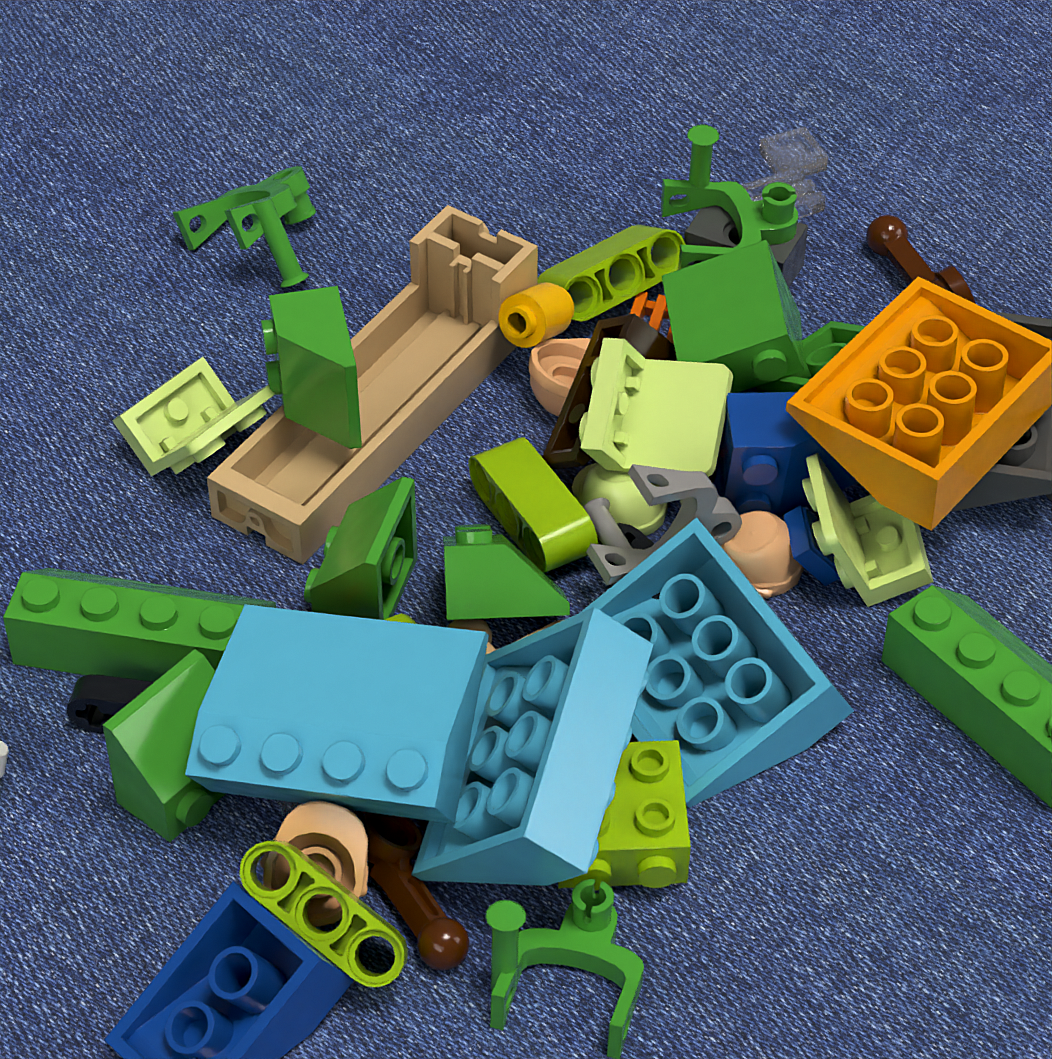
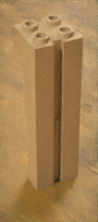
(411, 374)

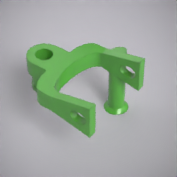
(266, 203)
(756, 221)
(582, 942)

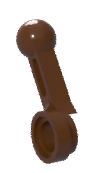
(889, 238)
(391, 847)

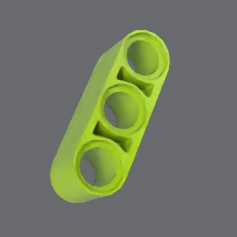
(631, 265)
(532, 504)
(292, 903)

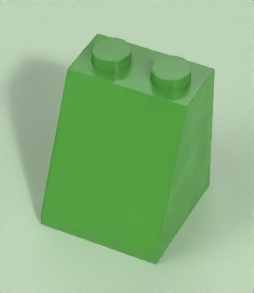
(737, 316)

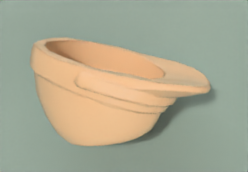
(553, 370)
(765, 553)
(332, 840)

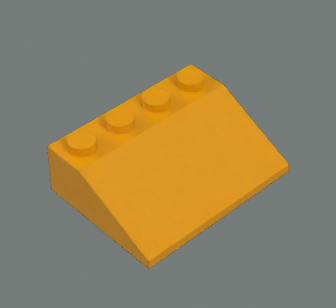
(927, 399)

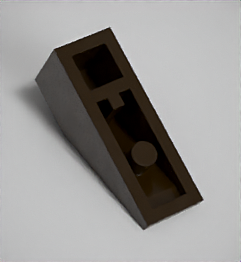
(564, 443)

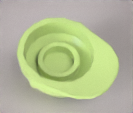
(625, 499)

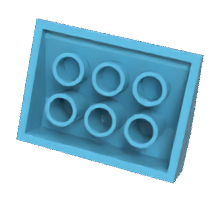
(720, 666)
(341, 713)
(541, 756)

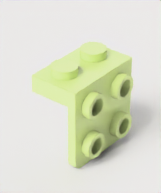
(654, 411)
(187, 419)
(869, 542)

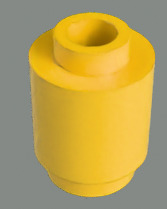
(536, 314)

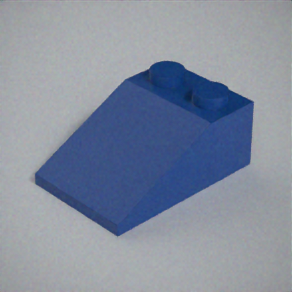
(766, 455)
(232, 990)

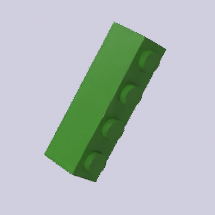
(115, 624)
(977, 679)

